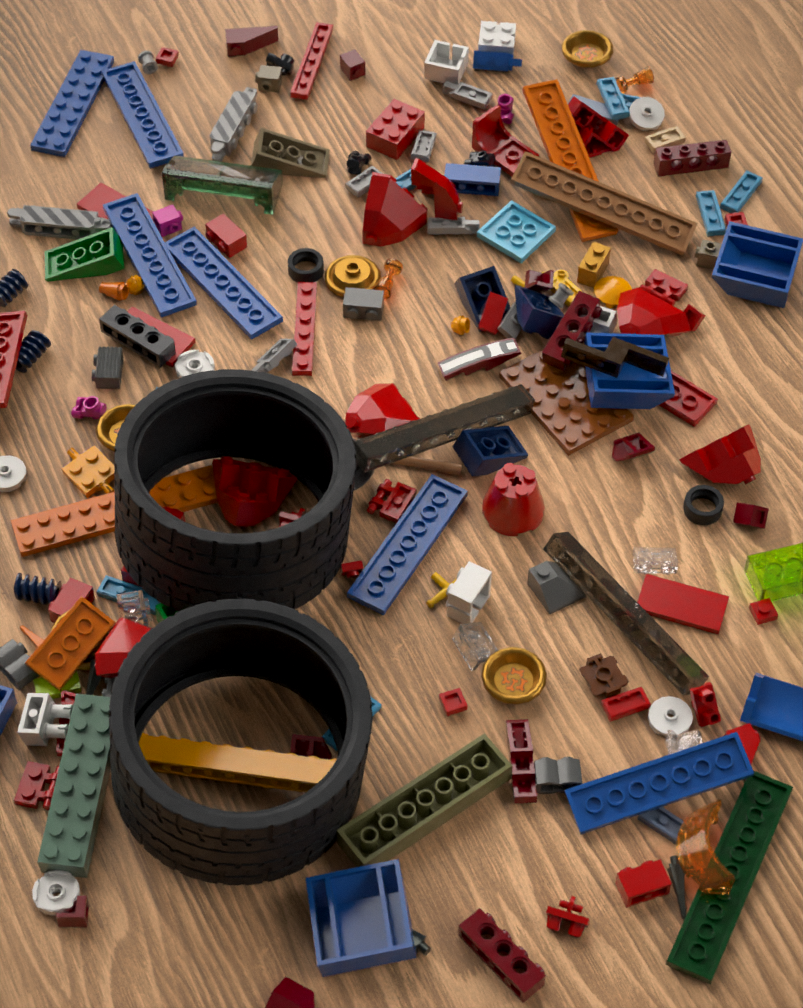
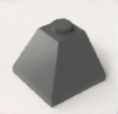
(553, 586)

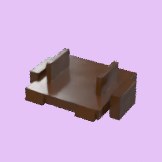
(603, 676)

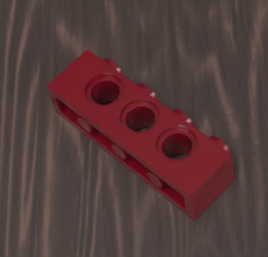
(692, 158)
(581, 305)
(523, 984)

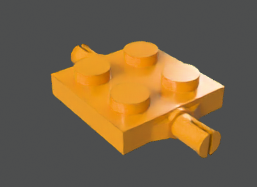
(90, 471)

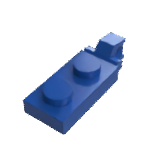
(495, 61)

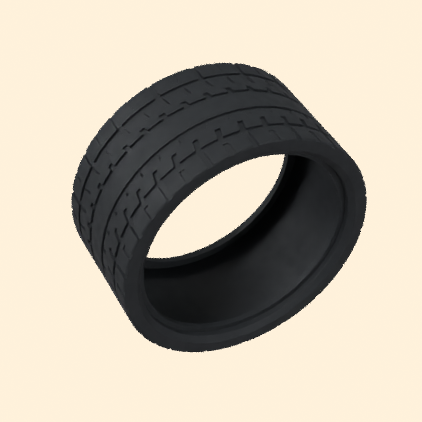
(244, 418)
(243, 641)

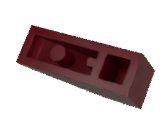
(247, 40)

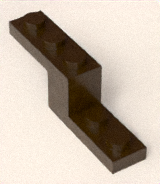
(614, 357)

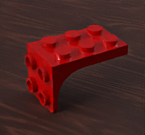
(492, 136)

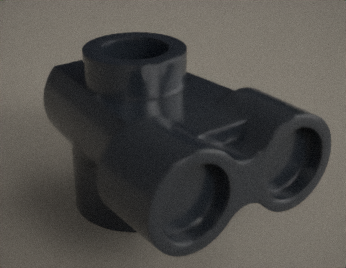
(285, 62)
(481, 159)
(356, 161)

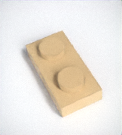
(665, 138)

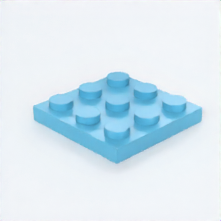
(516, 231)

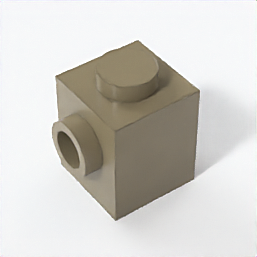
(269, 78)
(707, 254)

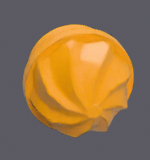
(135, 284)
(461, 325)

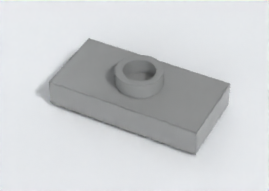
(423, 145)
(361, 183)
(510, 326)

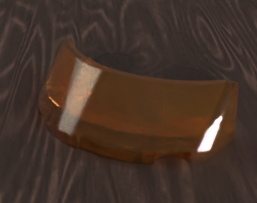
(697, 854)

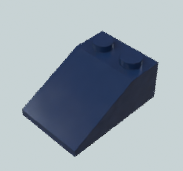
(474, 291)
(536, 312)
(488, 449)

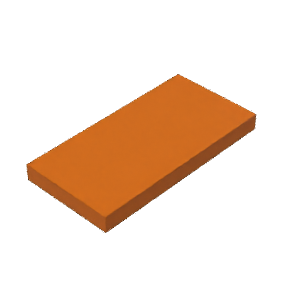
(70, 643)

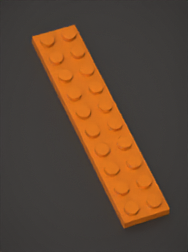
(564, 145)
(97, 514)

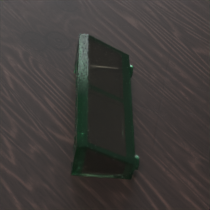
(222, 179)

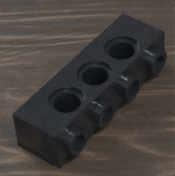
(137, 336)

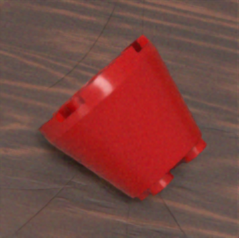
(513, 501)

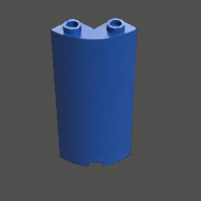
(775, 706)

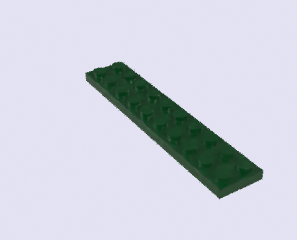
(741, 852)

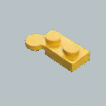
(562, 276)

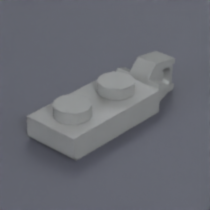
(467, 94)
(445, 226)
(275, 355)

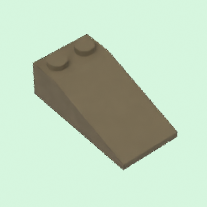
(289, 155)

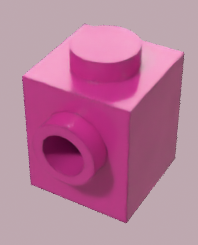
(167, 220)

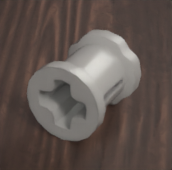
(146, 59)
(561, 295)

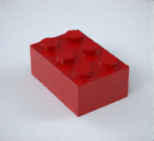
(395, 129)

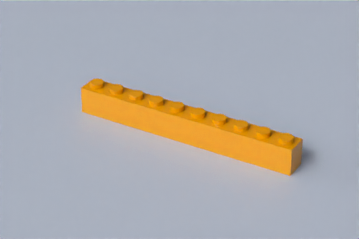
(233, 763)

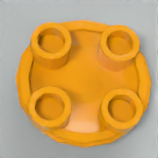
(609, 290)

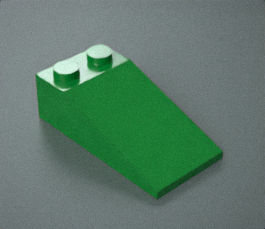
(86, 257)

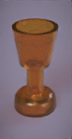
(642, 77)
(393, 268)

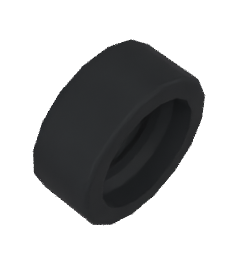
(303, 255)
(706, 492)

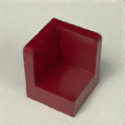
(539, 281)
(750, 515)
(77, 916)

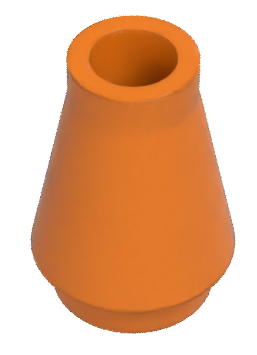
(116, 290)

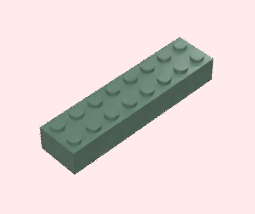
(78, 789)

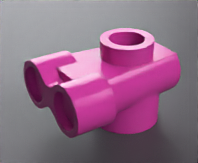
(505, 101)
(88, 408)

